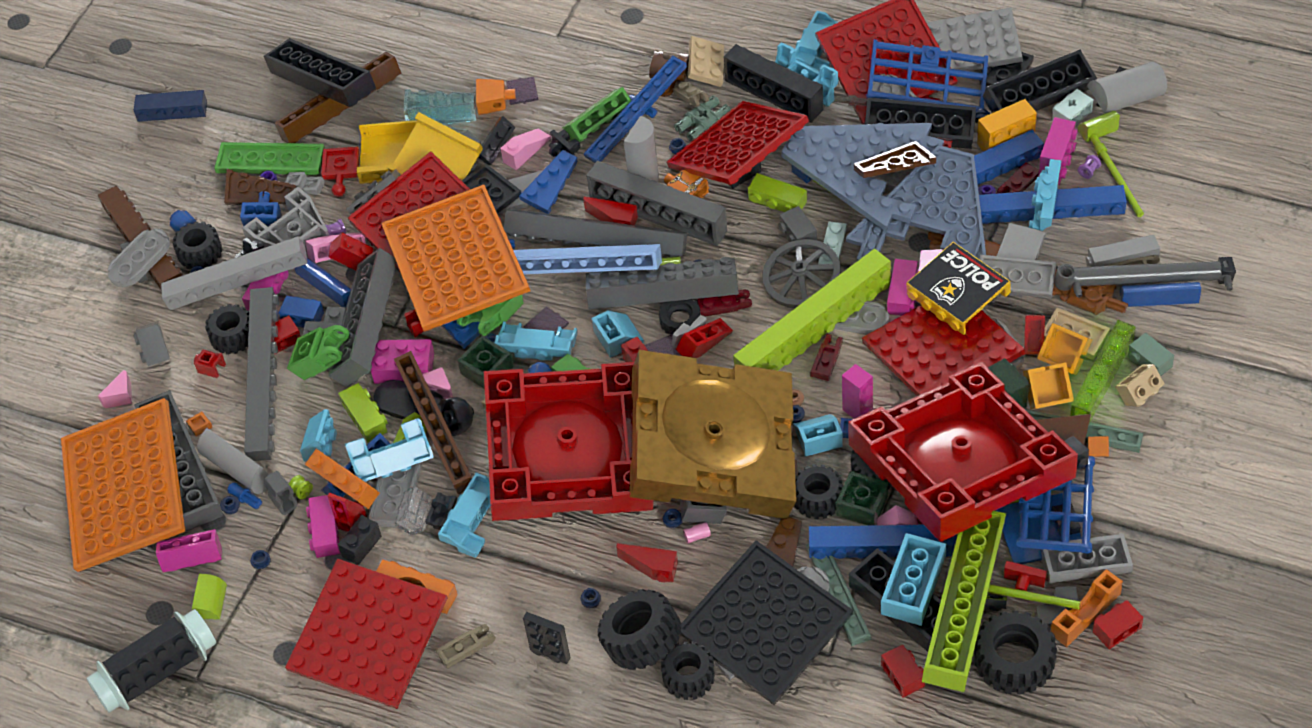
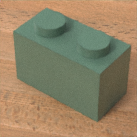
(1148, 351)

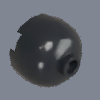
(457, 414)

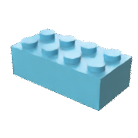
(913, 579)

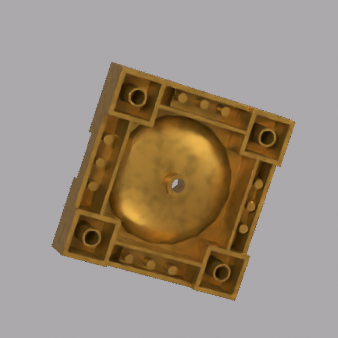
(712, 434)

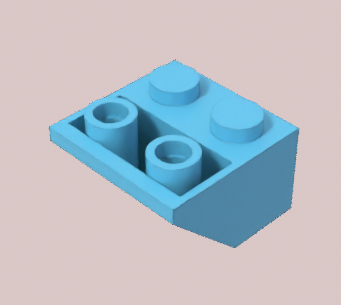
(614, 330)
(819, 434)
(318, 435)

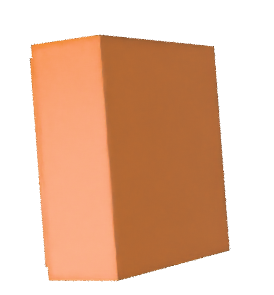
(198, 423)
(1098, 446)

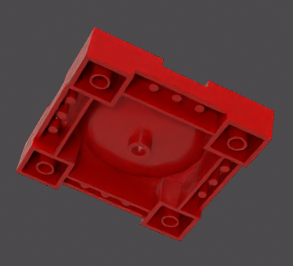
(560, 442)
(962, 451)

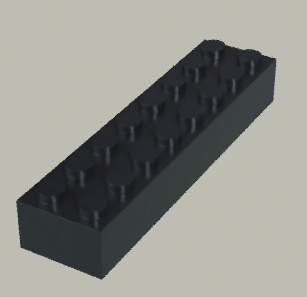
(320, 72)

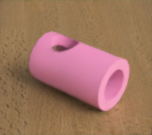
(697, 532)

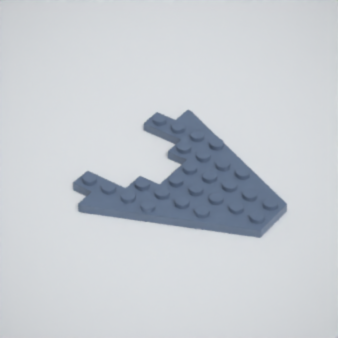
(829, 159)
(944, 202)

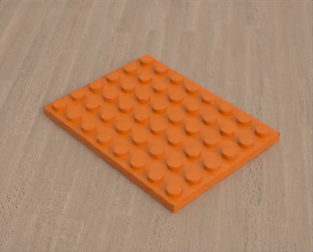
(455, 258)
(122, 485)

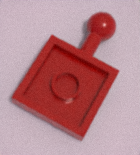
(340, 164)

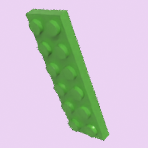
(274, 157)

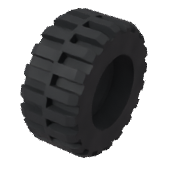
(1020, 629)
(648, 644)

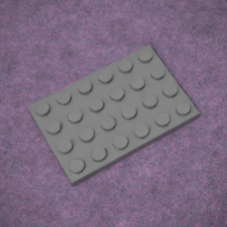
(979, 35)

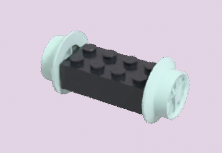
(151, 660)

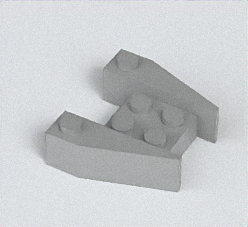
(300, 221)

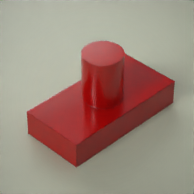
(1034, 333)
(1024, 575)

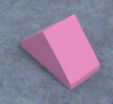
(438, 382)
(117, 392)
(897, 516)

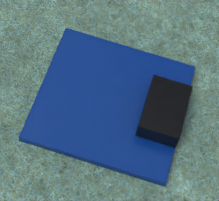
(1012, 524)

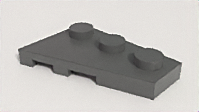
(363, 197)

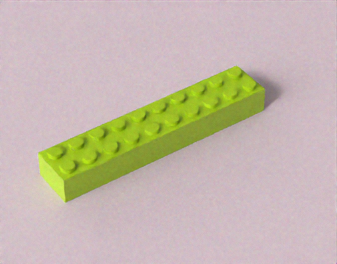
(818, 314)
(963, 604)

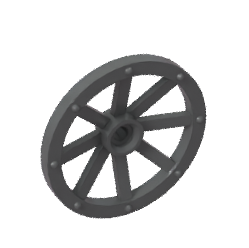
(799, 270)

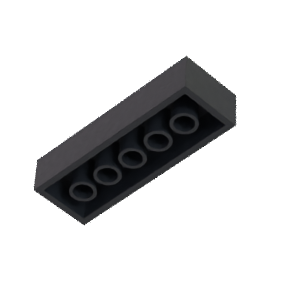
(773, 82)
(1042, 84)
(948, 121)
(870, 581)

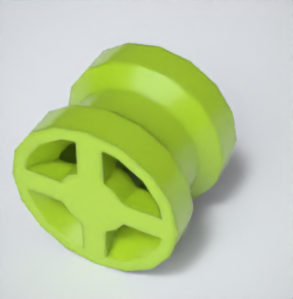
(301, 487)

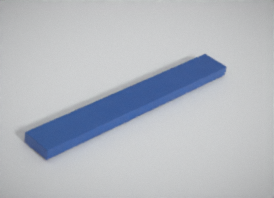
(635, 109)

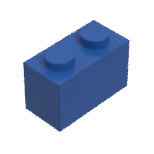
(301, 310)

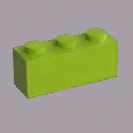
(776, 193)
(363, 412)

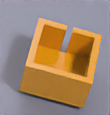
(1064, 346)
(1048, 386)

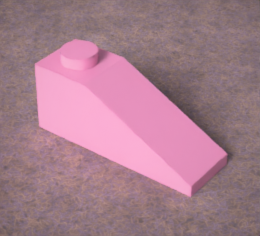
(523, 147)
(319, 247)

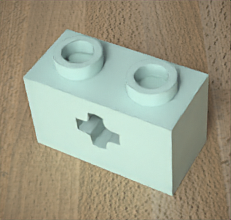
(1074, 107)

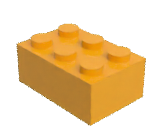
(1005, 124)

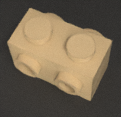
(1140, 385)

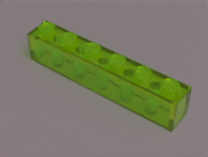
(1103, 369)

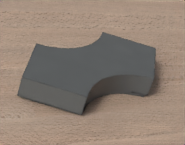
(1049, 612)

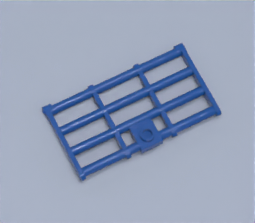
(928, 63)
(1043, 502)

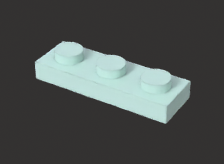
(834, 239)

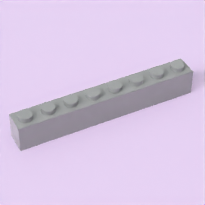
(234, 273)

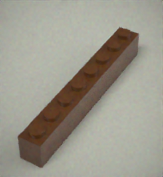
(322, 109)
(130, 226)
(434, 421)

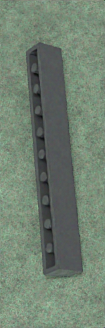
(591, 231)
(261, 375)

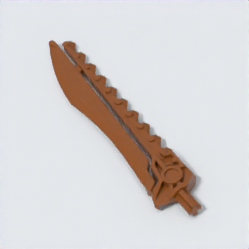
(1093, 298)

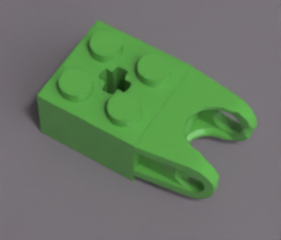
(493, 316)
(317, 351)

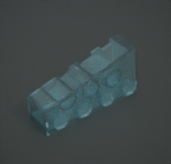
(440, 106)

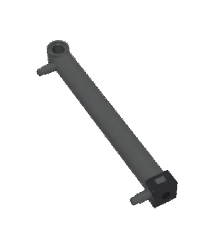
(1075, 277)

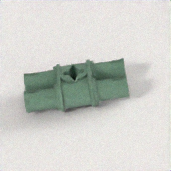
(701, 118)

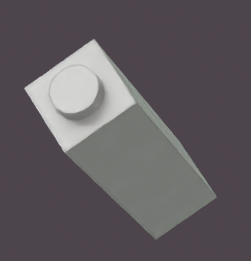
(1123, 251)

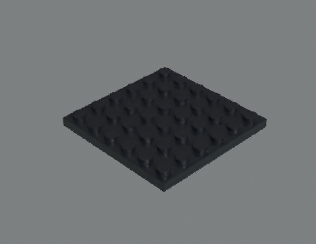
(765, 622)

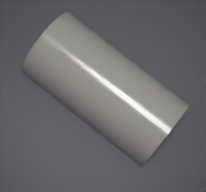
(1129, 87)
(641, 150)
(232, 461)
(1107, 553)

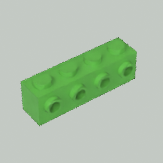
(597, 114)

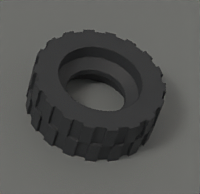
(672, 306)

